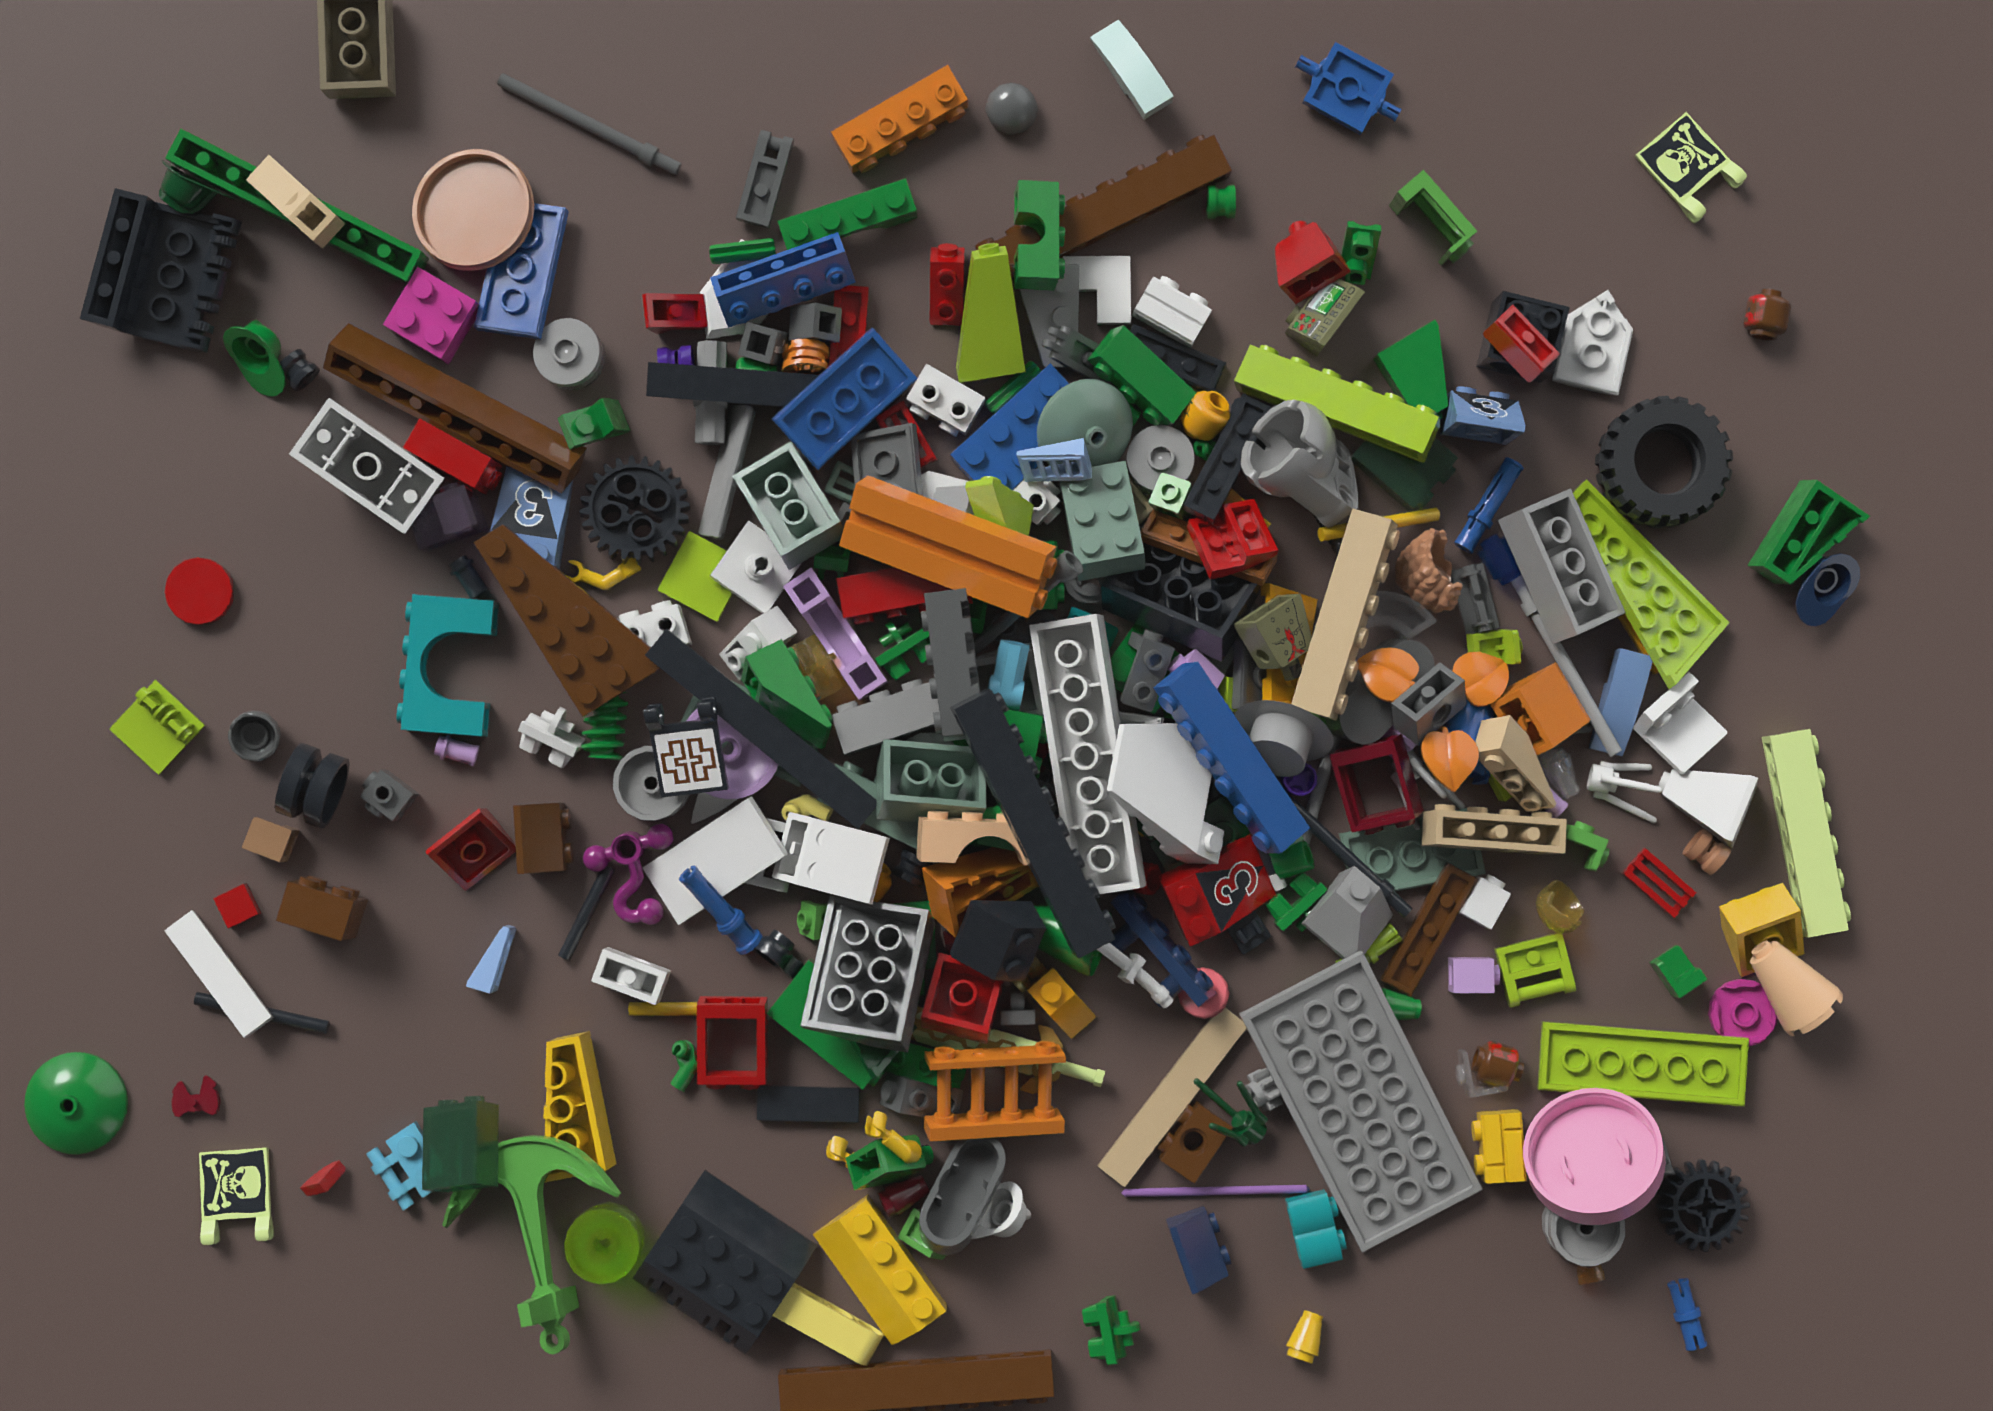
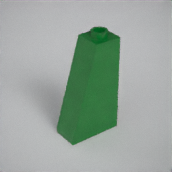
(836, 1051)

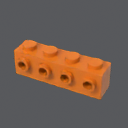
(900, 120)

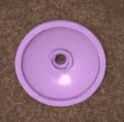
(746, 766)

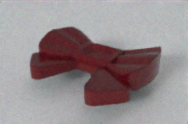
(207, 1100)

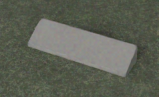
(728, 464)

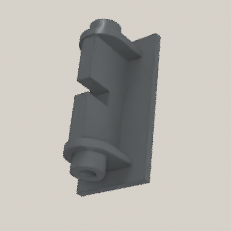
(1475, 599)

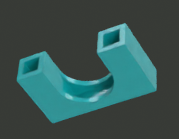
(430, 621)

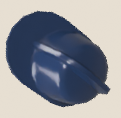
(1826, 588)

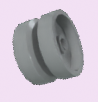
(633, 792)
(1582, 1245)

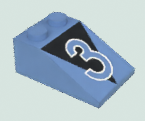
(1482, 417)
(534, 513)

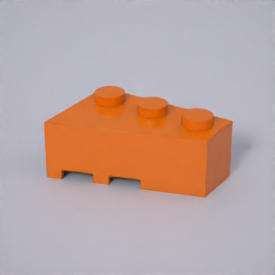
(981, 875)

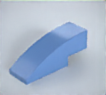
(1622, 696)

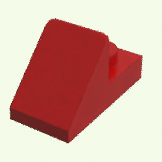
(674, 312)

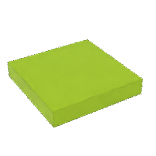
(690, 580)

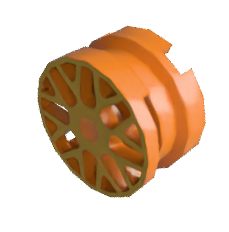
(805, 356)

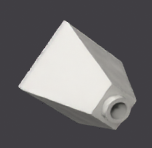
(1711, 799)

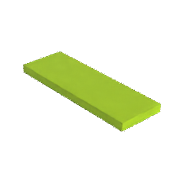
(1644, 1063)

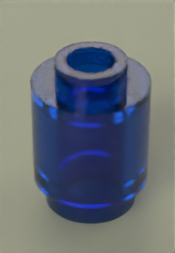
(1499, 559)

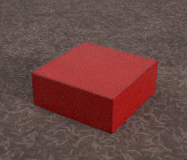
(237, 905)

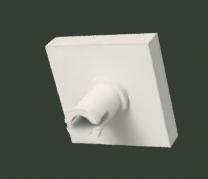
(753, 569)

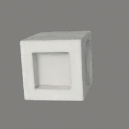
(1485, 901)

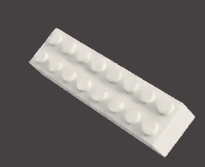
(1081, 738)

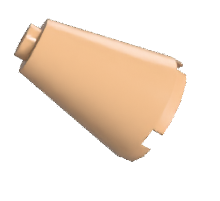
(1793, 988)

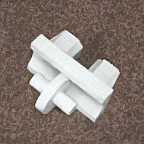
(552, 731)

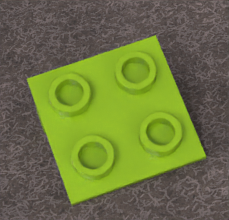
(156, 726)

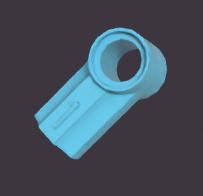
(1009, 672)

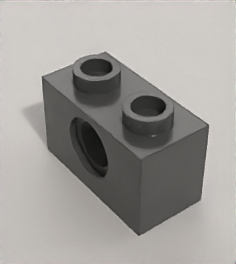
(1429, 703)

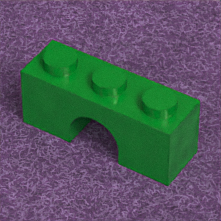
(1039, 207)

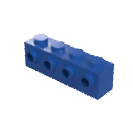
(782, 280)

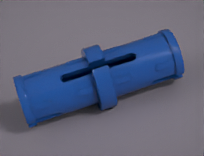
(1687, 1314)

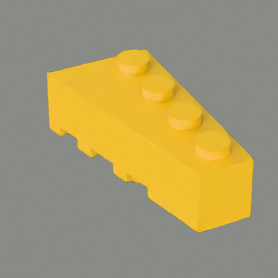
(576, 1101)

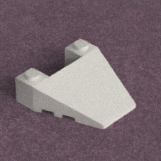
(1167, 789)

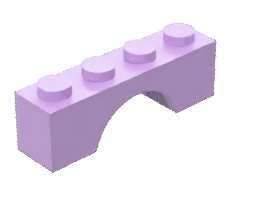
(835, 634)

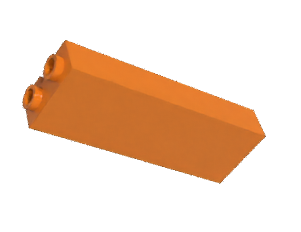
(948, 546)

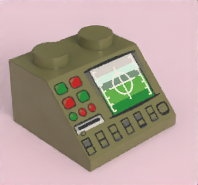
(1322, 315)

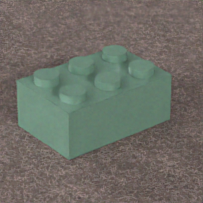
(789, 505)
(1103, 522)
(927, 778)

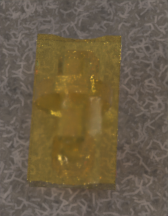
(818, 666)

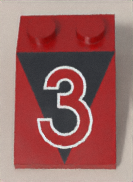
(1217, 895)

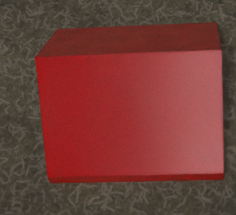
(472, 848)

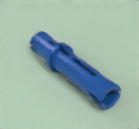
(1484, 512)

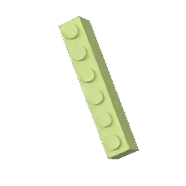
(1805, 831)

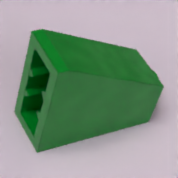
(1416, 368)

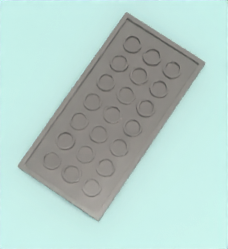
(1361, 1101)

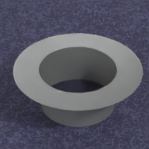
(1284, 735)

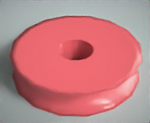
(1215, 1004)

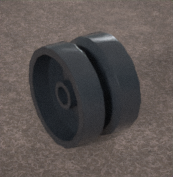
(312, 785)

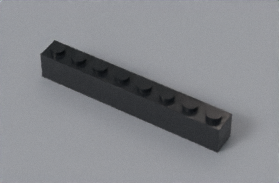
(1033, 822)

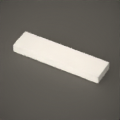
(219, 974)

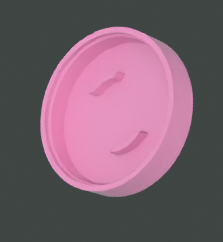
(1594, 1156)

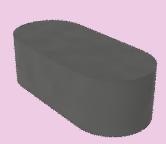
(1367, 716)
(961, 1194)

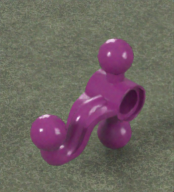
(597, 859)

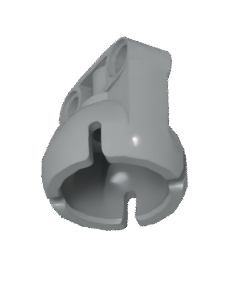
(1302, 461)

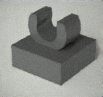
(1017, 1014)

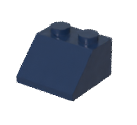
(1198, 1249)

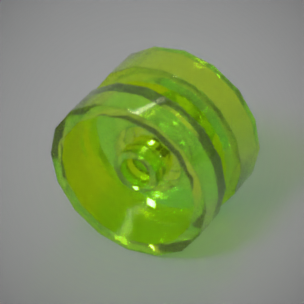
(587, 1254)

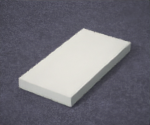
(723, 851)

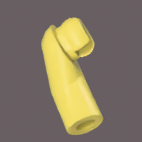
(807, 806)

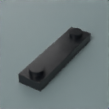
(1224, 461)

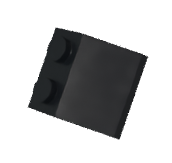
(999, 938)

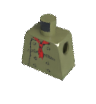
(1277, 634)

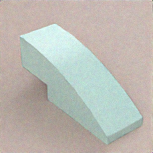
(1132, 69)

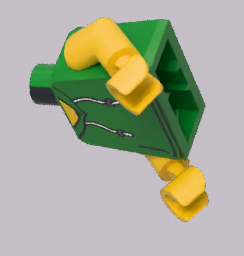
(884, 1159)

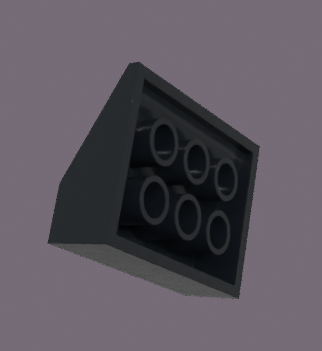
(1181, 601)

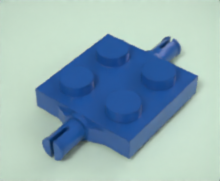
(1348, 88)

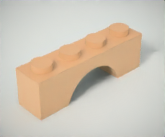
(944, 837)

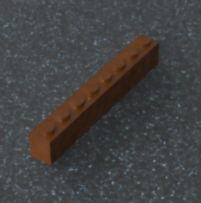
(1131, 198)
(453, 407)
(919, 1383)

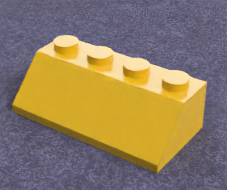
(881, 1271)

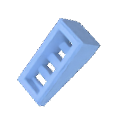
(1063, 451)
(490, 968)

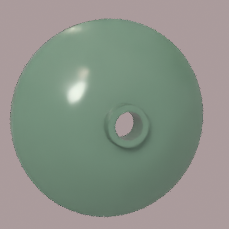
(1081, 411)

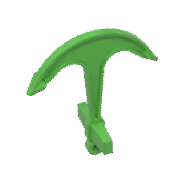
(523, 1171)

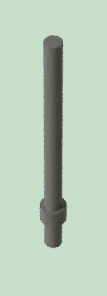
(646, 152)

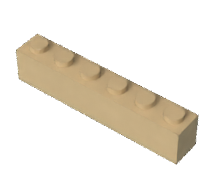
(1345, 614)

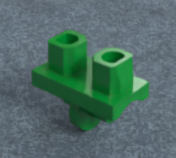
(1360, 251)
(892, 659)
(1285, 913)
(1115, 1330)

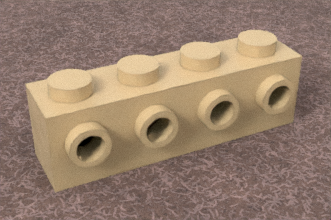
(1493, 832)

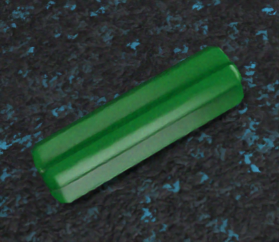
(742, 251)
(1012, 387)

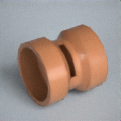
(1706, 851)

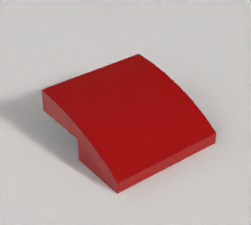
(1234, 540)

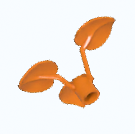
(1446, 754)

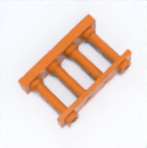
(1010, 1120)

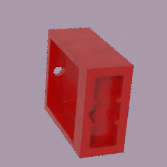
(453, 457)
(740, 1008)

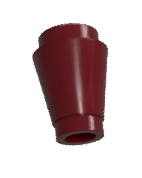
(902, 1195)

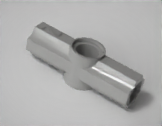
(710, 415)

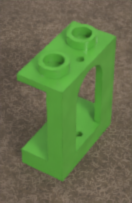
(1439, 211)

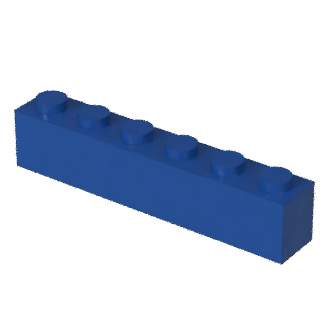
(1231, 758)

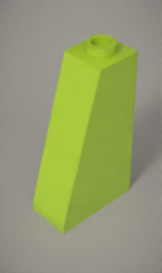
(989, 326)

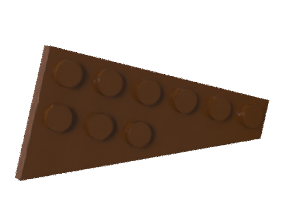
(577, 635)

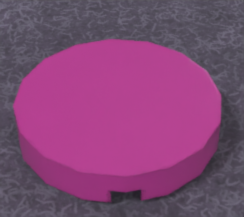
(1742, 1010)

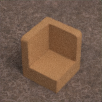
(270, 839)

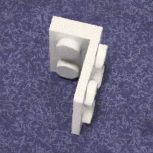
(1679, 726)

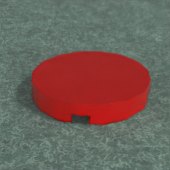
(199, 591)

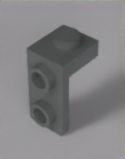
(1147, 669)
(913, 1096)

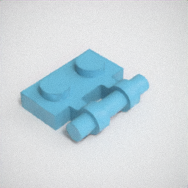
(408, 1151)

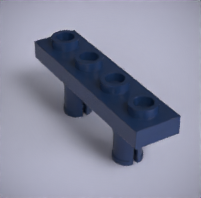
(1156, 937)

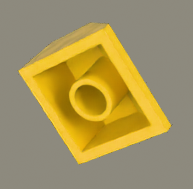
(1758, 918)

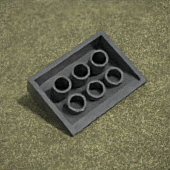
(869, 972)

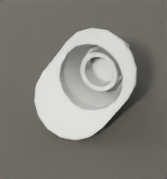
(1005, 1213)

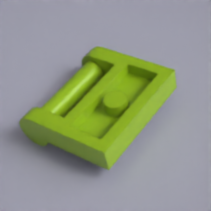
(1533, 958)

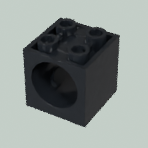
(1543, 315)

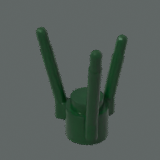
(1247, 1125)

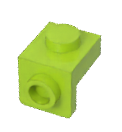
(1498, 643)

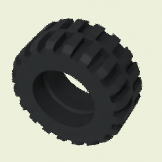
(1706, 450)

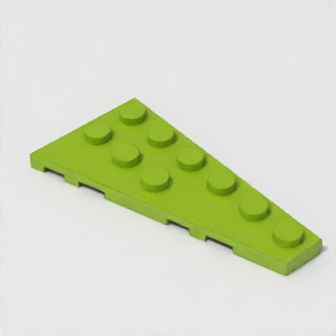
(1658, 600)

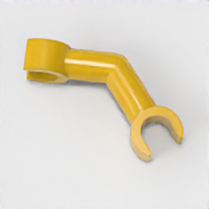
(609, 580)

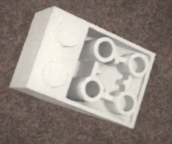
(831, 858)

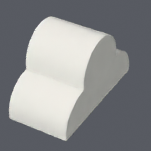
(366, 465)

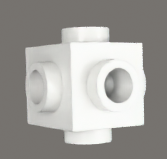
(1048, 491)

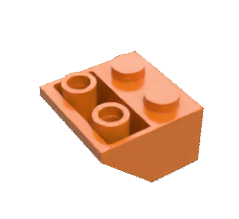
(1543, 707)

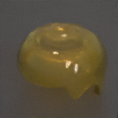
(1559, 907)

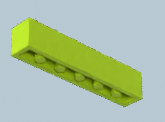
(1346, 405)

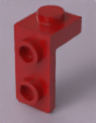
(946, 284)

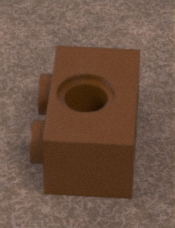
(1193, 1161)

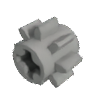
(1263, 1090)

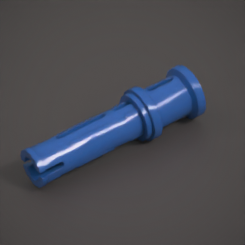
(729, 920)

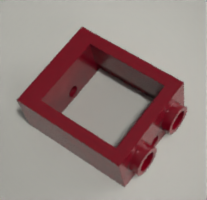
(1346, 780)

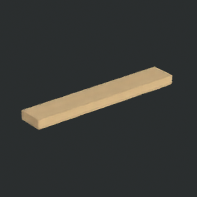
(1171, 1096)

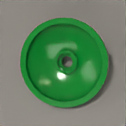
(97, 1100)

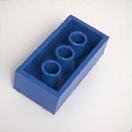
(1011, 429)

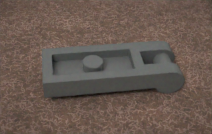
(764, 180)

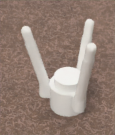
(1603, 779)

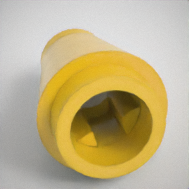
(1306, 1337)

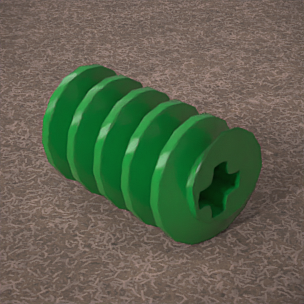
(605, 729)

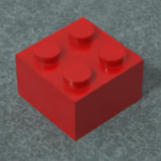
(961, 1001)

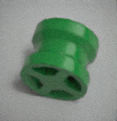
(1221, 201)

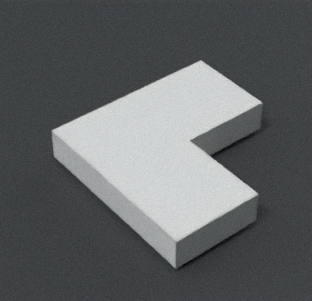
(1111, 280)

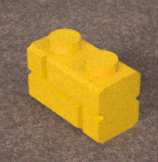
(1499, 1146)

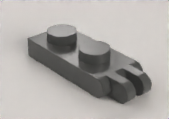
(1072, 351)

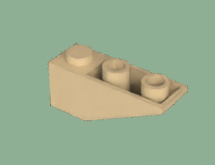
(295, 201)
(1513, 762)

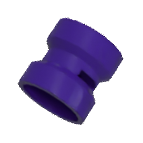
(683, 354)
(1302, 783)

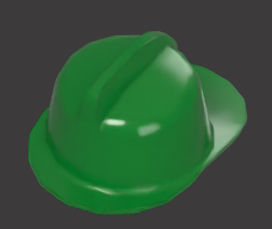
(257, 356)

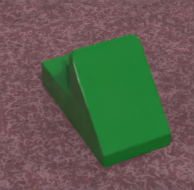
(593, 423)

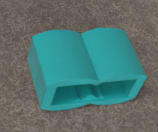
(1315, 1228)

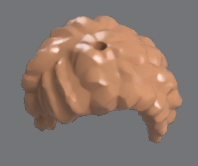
(1426, 572)

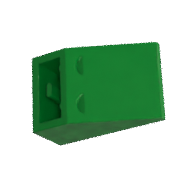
(779, 686)

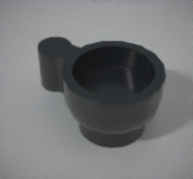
(777, 950)

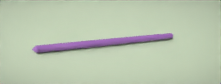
(1225, 1190)

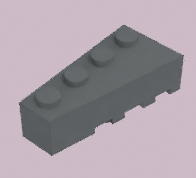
(951, 654)

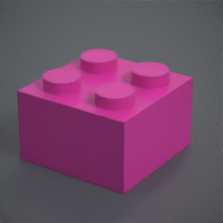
(432, 315)

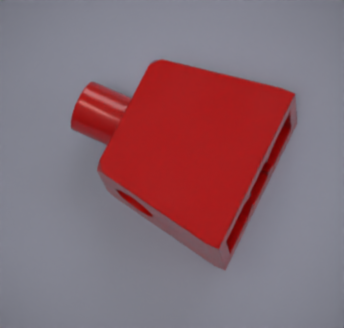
(1307, 261)

